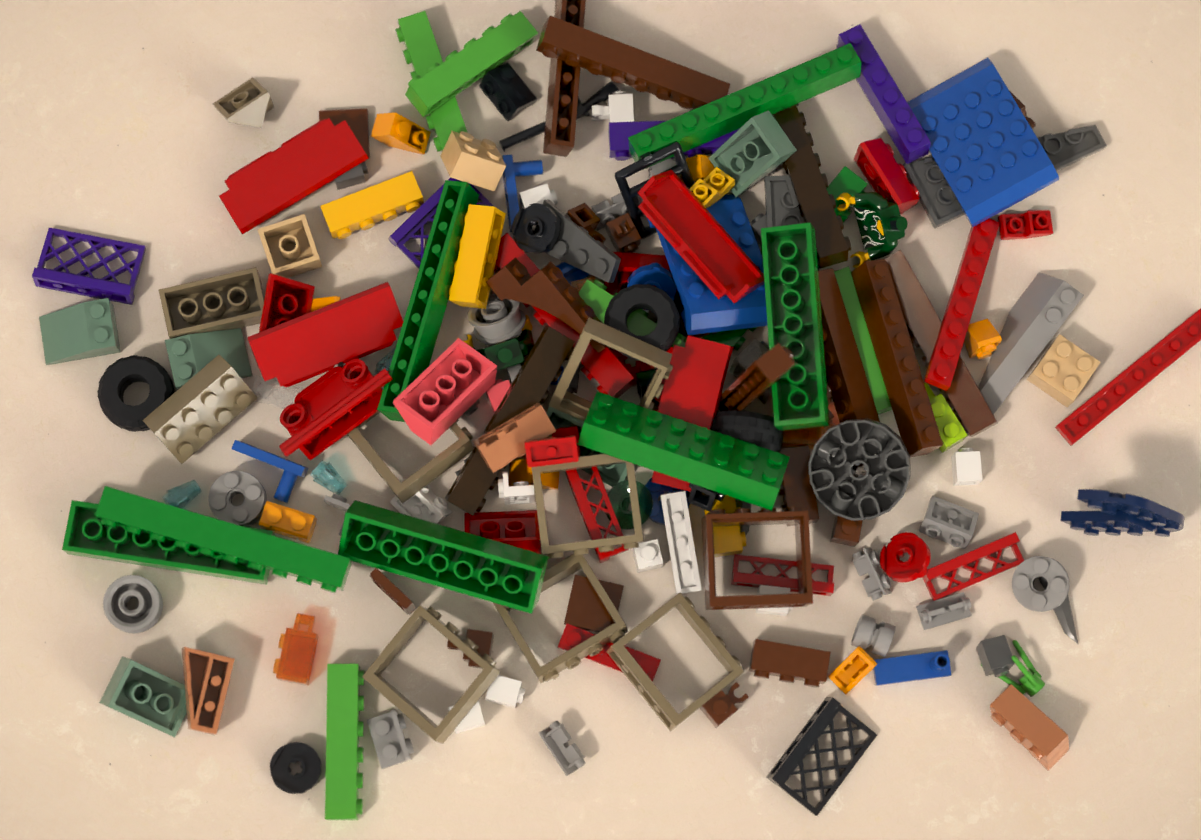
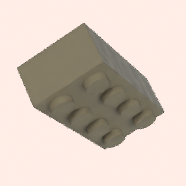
(213, 303)
(200, 409)

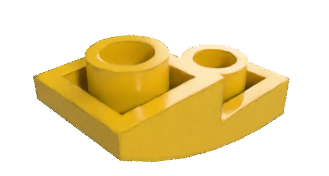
(712, 187)

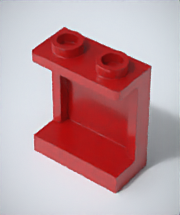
(556, 450)

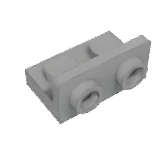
(949, 522)
(389, 739)

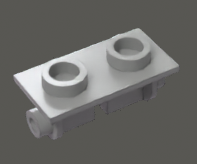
(608, 213)
(869, 564)
(944, 610)
(567, 756)

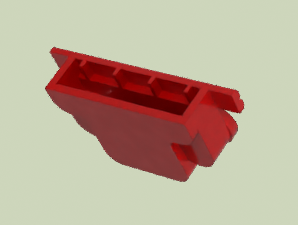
(332, 407)

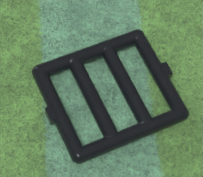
(647, 160)

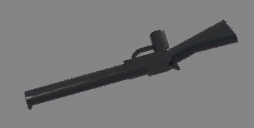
(582, 109)

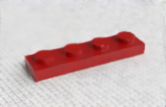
(574, 636)

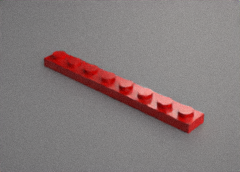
(961, 304)
(1131, 380)

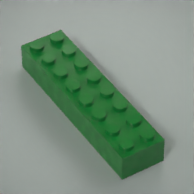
(795, 323)
(683, 450)
(91, 539)
(443, 556)

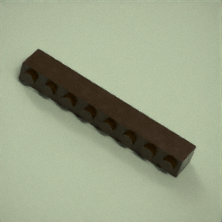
(811, 192)
(526, 390)

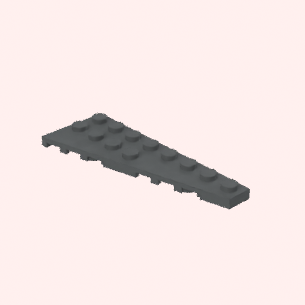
(941, 202)

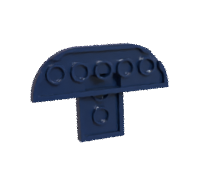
(1122, 514)

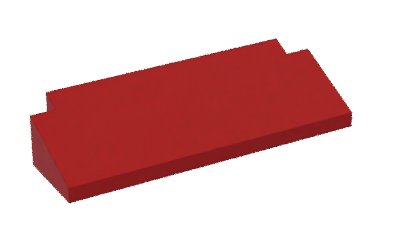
(291, 172)
(699, 237)
(327, 336)
(693, 389)

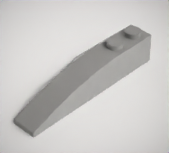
(1026, 333)

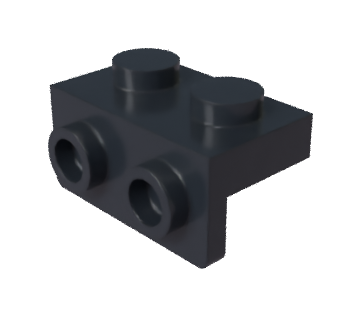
(507, 91)

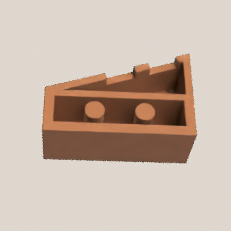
(507, 440)
(205, 688)
(1030, 727)

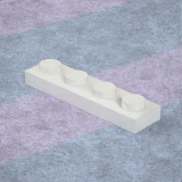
(680, 542)

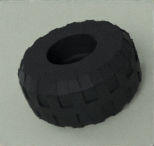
(645, 297)
(119, 377)
(749, 427)

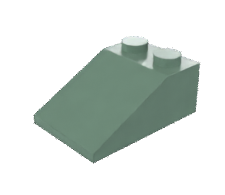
(753, 152)
(80, 332)
(194, 351)
(146, 696)

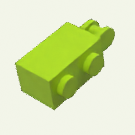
(947, 423)

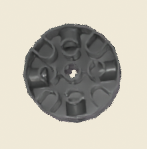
(834, 471)

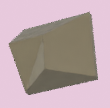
(246, 104)

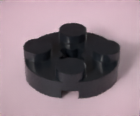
(548, 232)
(301, 781)

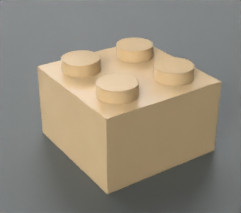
(473, 160)
(290, 247)
(1063, 370)

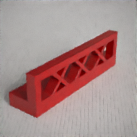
(587, 513)
(968, 558)
(755, 580)

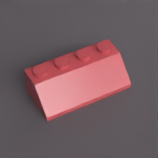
(445, 390)

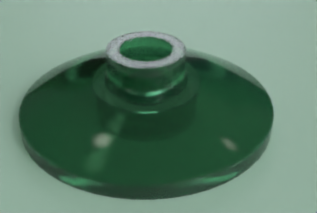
(620, 500)

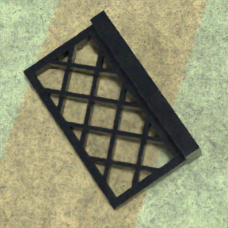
(803, 743)

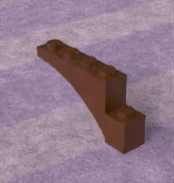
(545, 291)

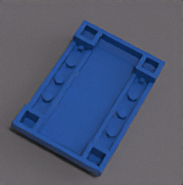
(982, 142)
(702, 309)

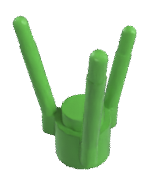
(1030, 680)

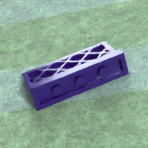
(418, 220)
(80, 283)

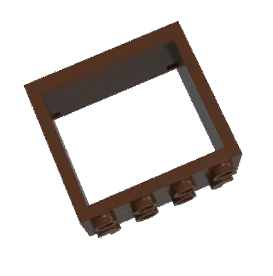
(743, 517)

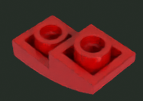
(1025, 225)

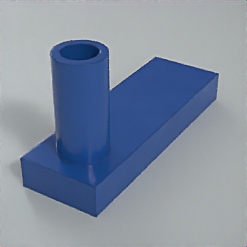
(513, 170)
(291, 469)
(912, 668)

